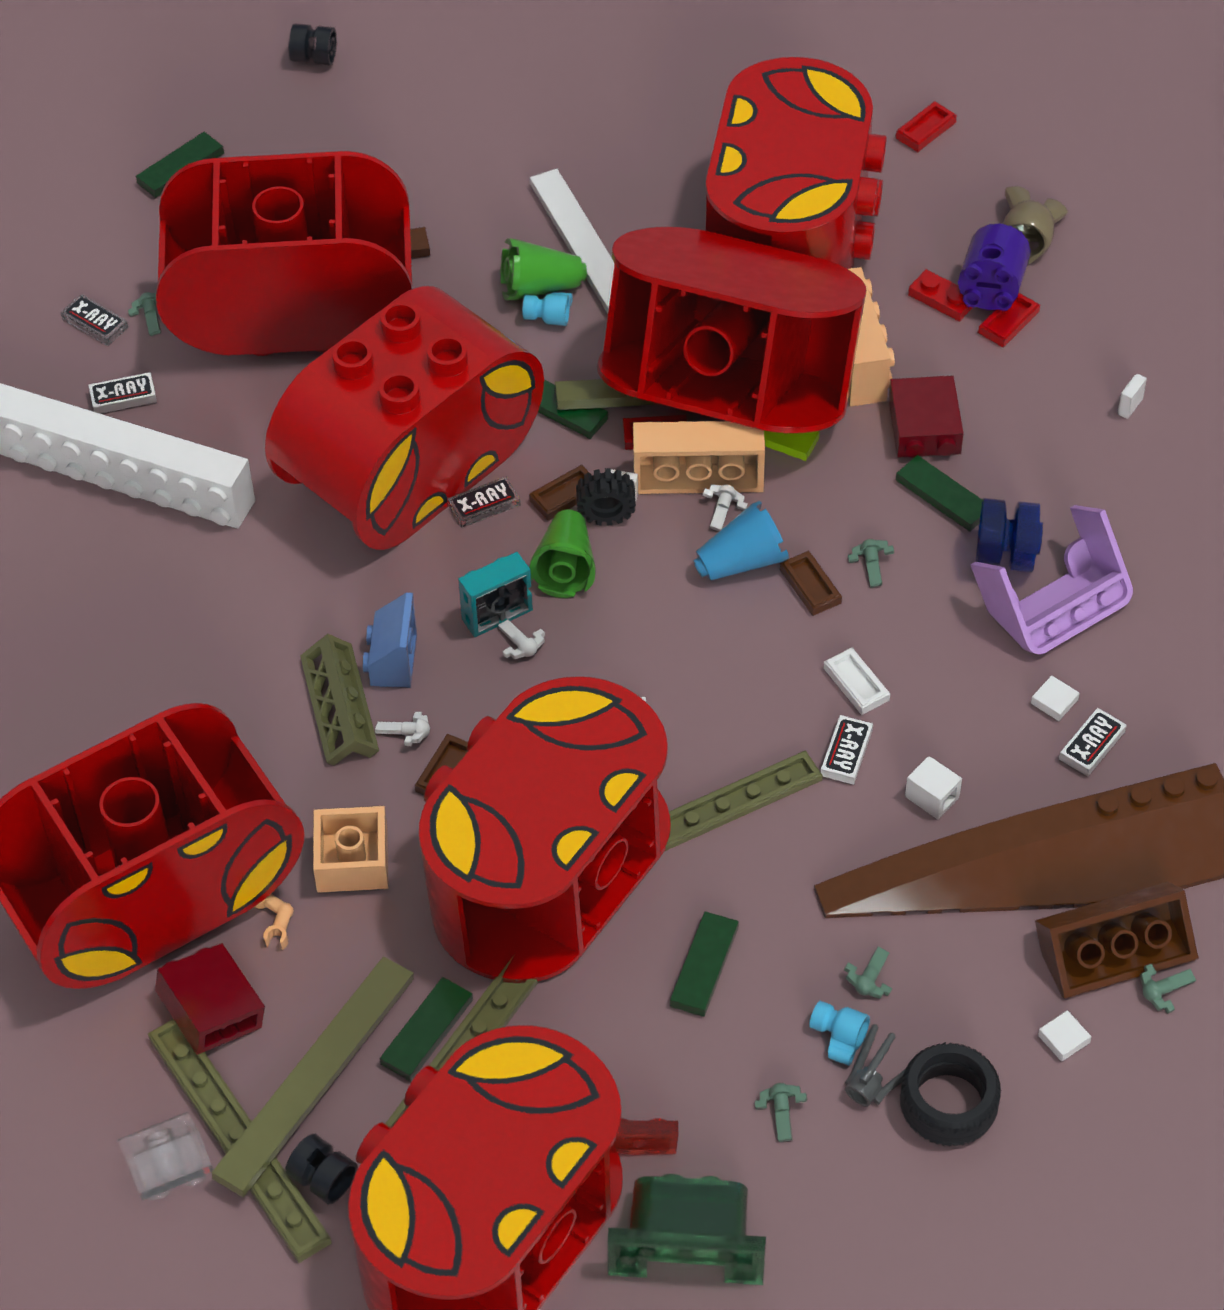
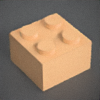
(350, 849)

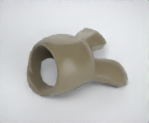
(1033, 218)

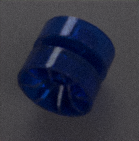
(1018, 535)

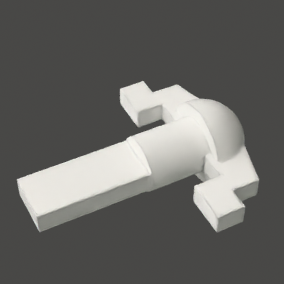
(726, 494)
(526, 646)
(414, 731)

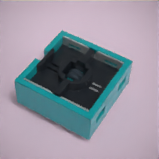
(495, 594)

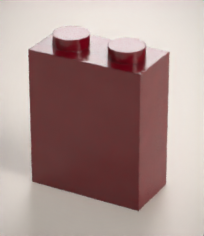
(925, 416)
(209, 998)

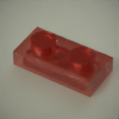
(646, 1137)

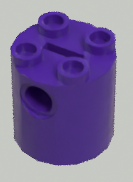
(994, 267)

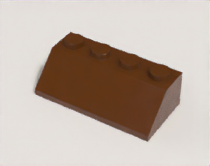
(1117, 938)

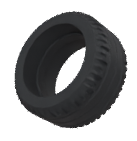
(954, 1061)

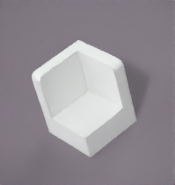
(933, 787)

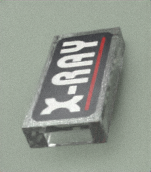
(94, 319)
(484, 502)

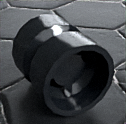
(303, 41)
(319, 1167)

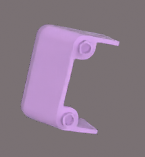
(1085, 595)

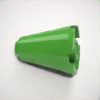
(538, 270)
(564, 557)

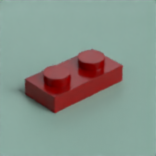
(939, 294)

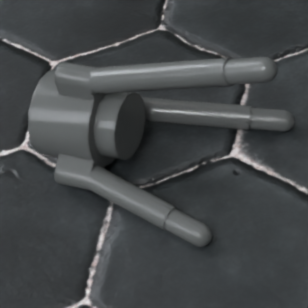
(865, 1084)

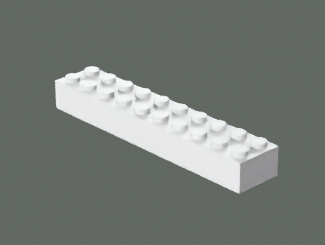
(125, 457)

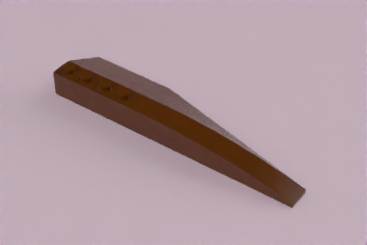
(1052, 854)

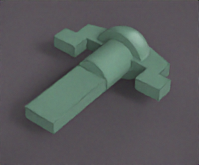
(148, 302)
(870, 549)
(865, 983)
(1154, 990)
(780, 1093)

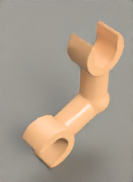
(283, 913)

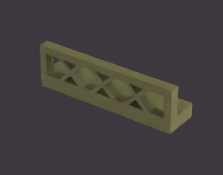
(345, 693)

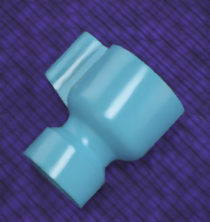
(553, 308)
(847, 1030)

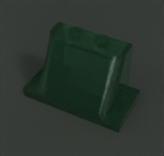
(687, 1224)

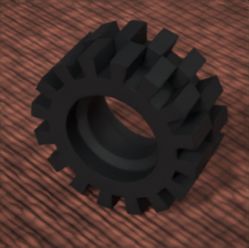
(619, 496)

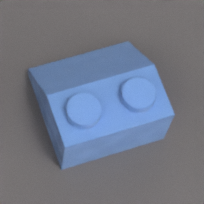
(392, 644)

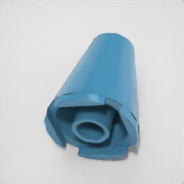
(741, 545)

